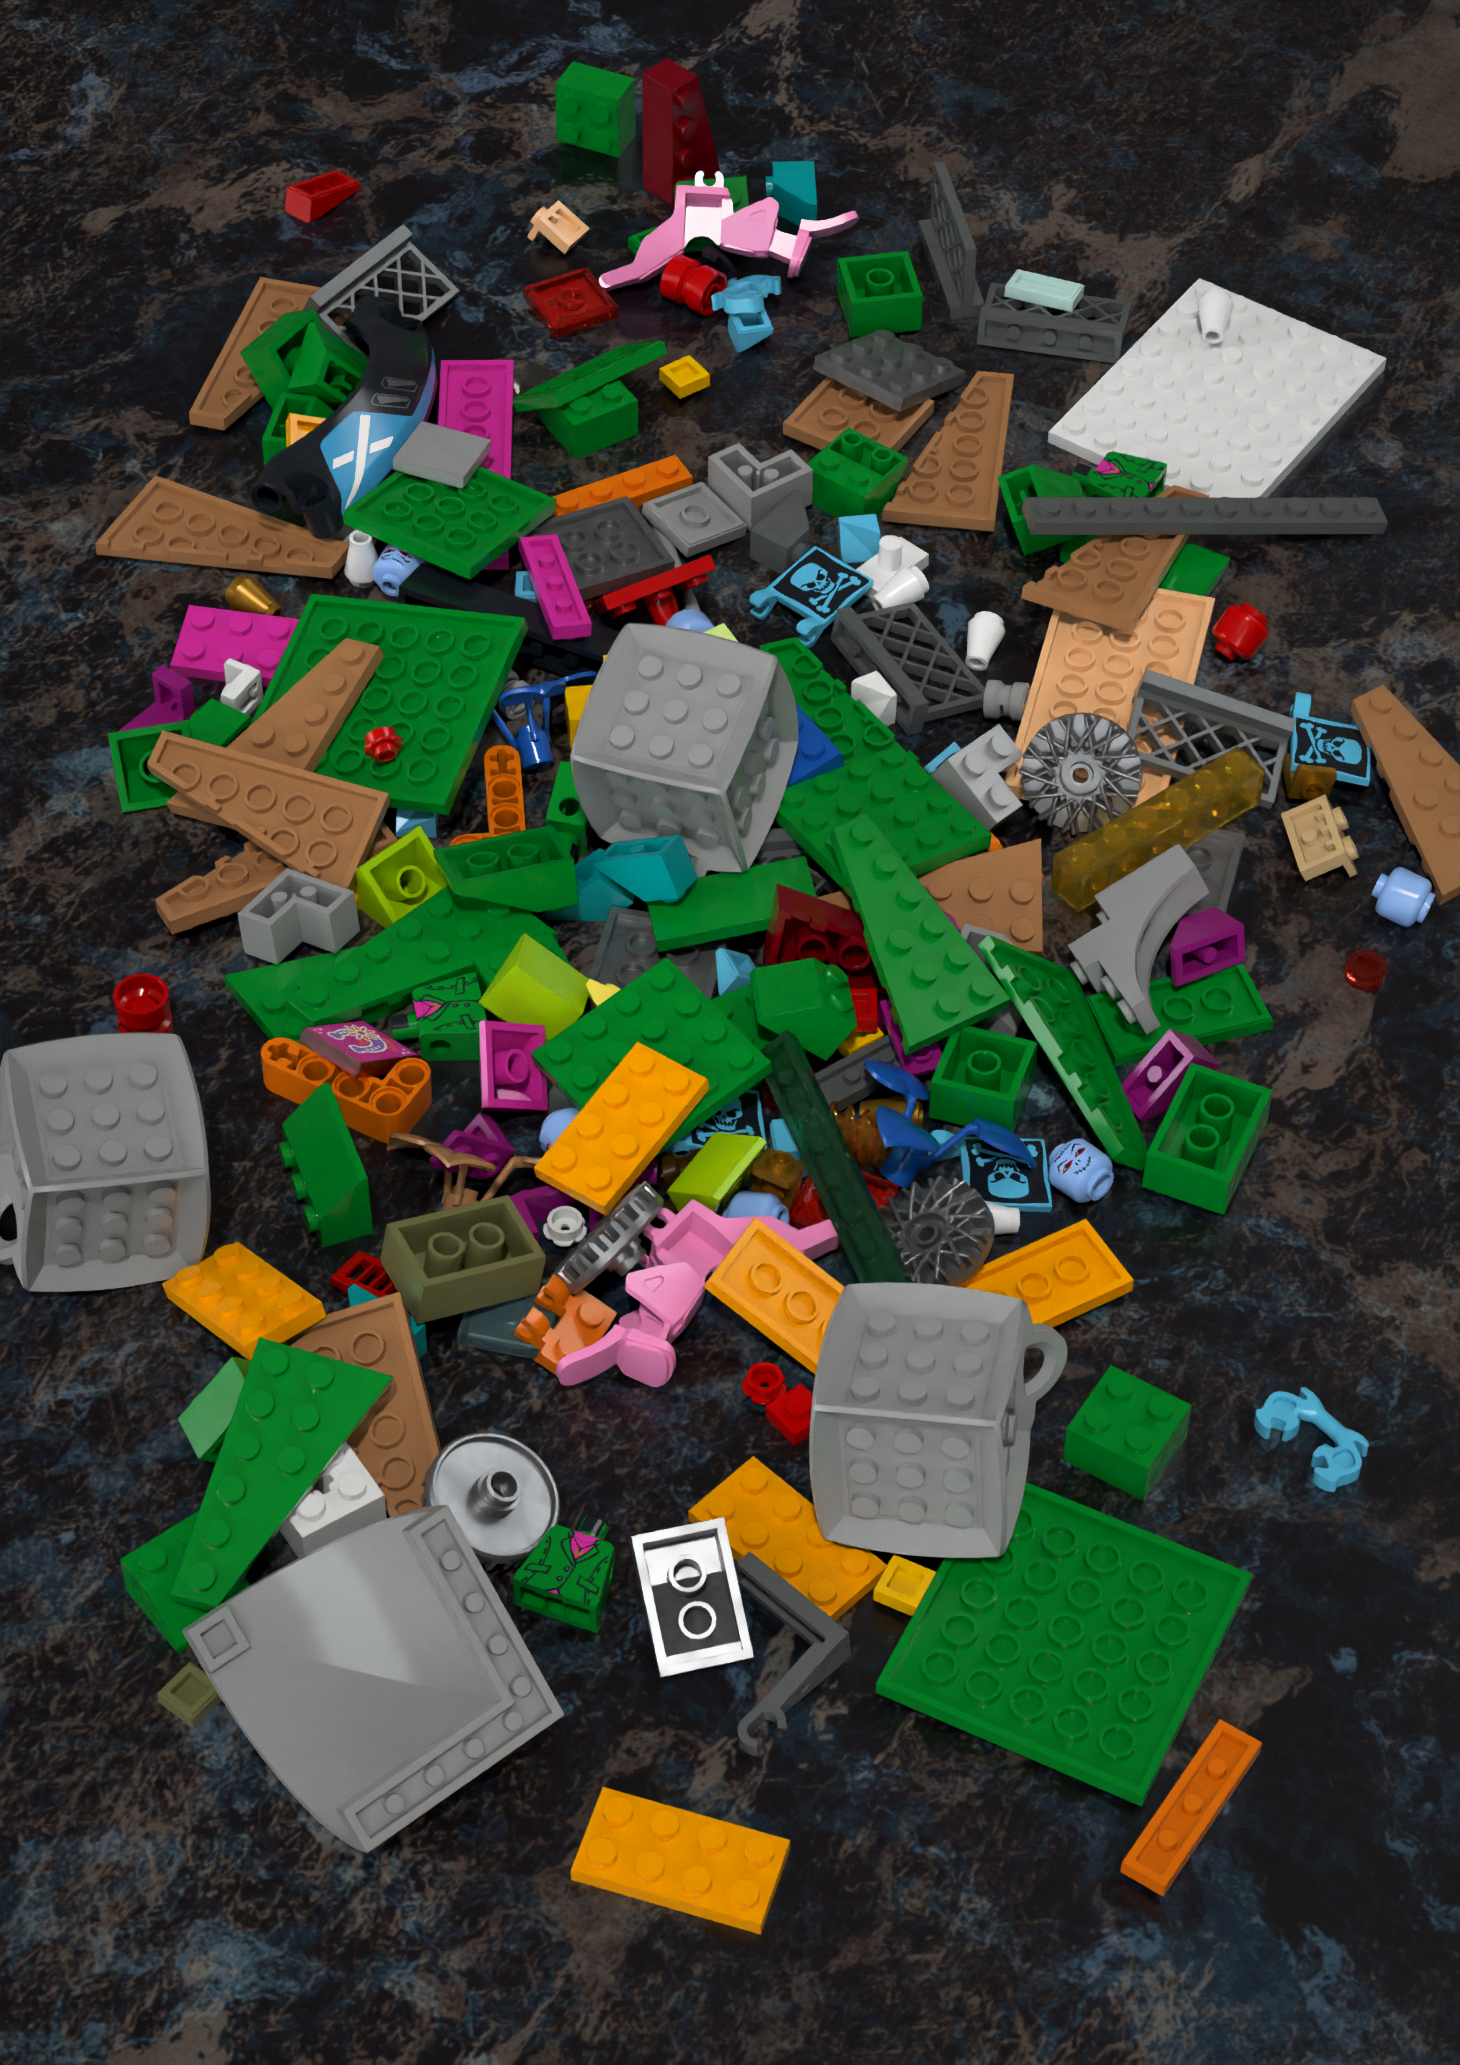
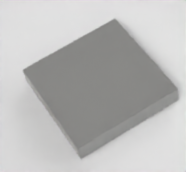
(441, 454)
(694, 519)

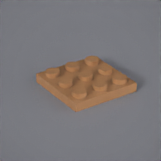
(836, 407)

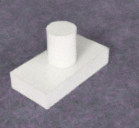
(892, 555)

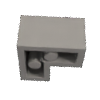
(755, 487)
(976, 778)
(297, 911)

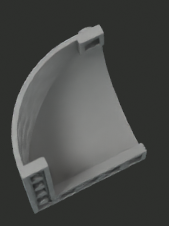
(376, 1673)

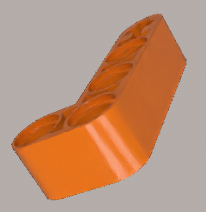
(503, 794)
(365, 1103)

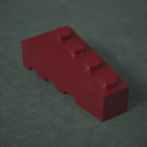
(674, 130)
(817, 929)

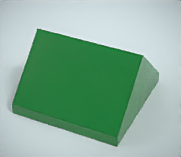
(129, 755)

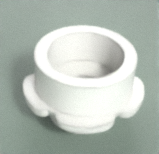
(565, 1218)

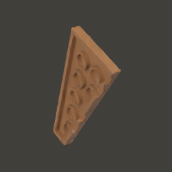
(230, 384)
(959, 468)
(1111, 575)
(292, 813)
(988, 891)

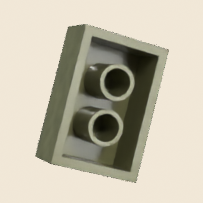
(462, 1259)

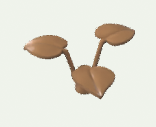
(458, 1195)

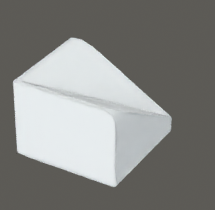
(876, 696)

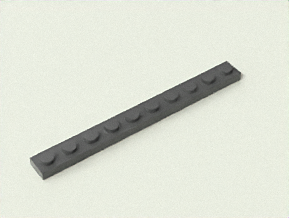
(1202, 515)

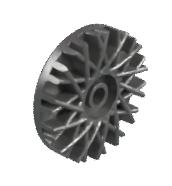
(1087, 743)
(941, 1231)
(613, 1241)
(496, 1494)

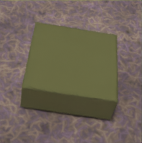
(189, 1695)

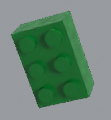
(1207, 1138)

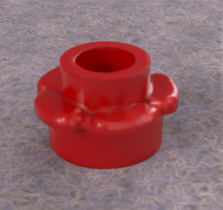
(382, 744)
(764, 1374)

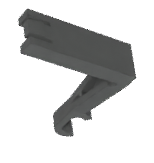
(827, 1652)

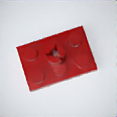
(657, 591)

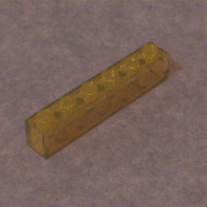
(1168, 818)

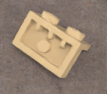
(1319, 838)

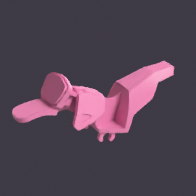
(709, 214)
(673, 1290)

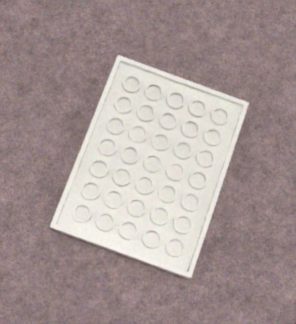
(1223, 412)

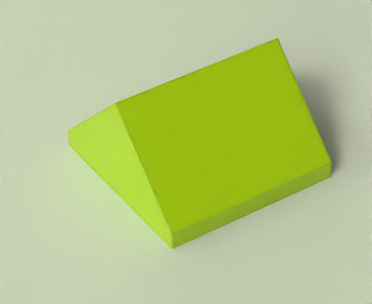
(399, 878)
(536, 989)
(717, 1171)

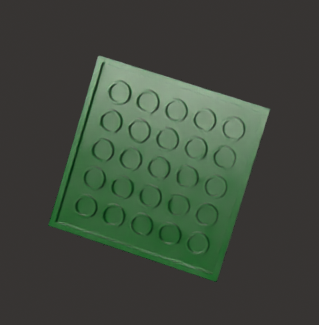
(431, 687)
(1070, 1643)

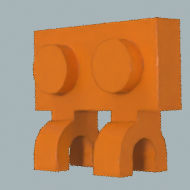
(580, 1323)

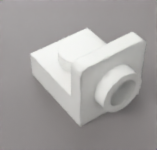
(242, 687)

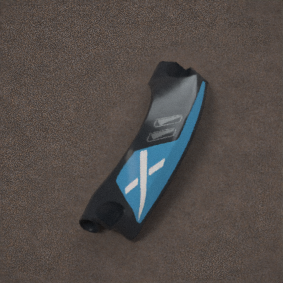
(358, 441)

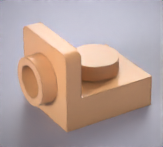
(558, 226)

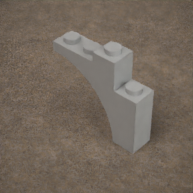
(1133, 925)

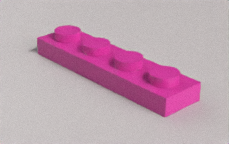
(555, 587)

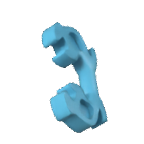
(746, 294)
(1339, 1464)

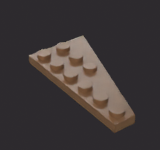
(199, 529)
(304, 719)
(1421, 784)
(232, 885)
(400, 1431)

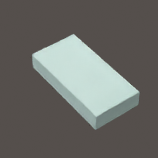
(1044, 290)

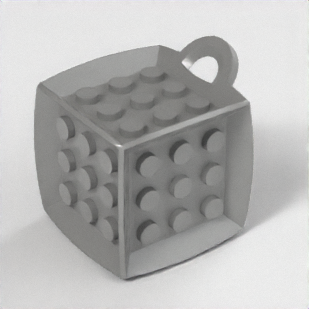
(686, 743)
(102, 1161)
(925, 1418)

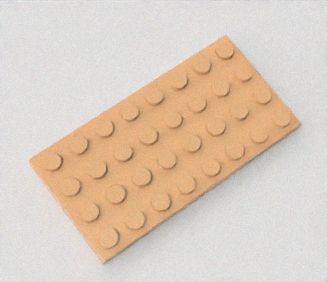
(1099, 667)

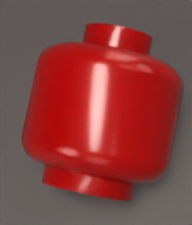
(1240, 631)

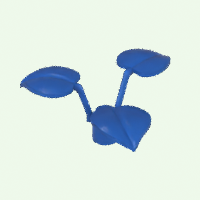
(533, 742)
(912, 1142)

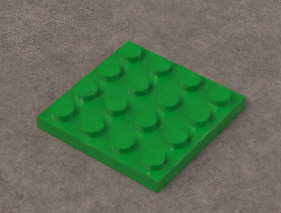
(450, 524)
(898, 796)
(672, 1019)

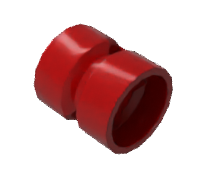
(691, 283)
(143, 1005)

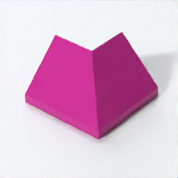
(507, 1069)

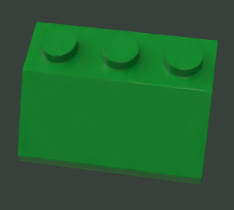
(326, 1170)

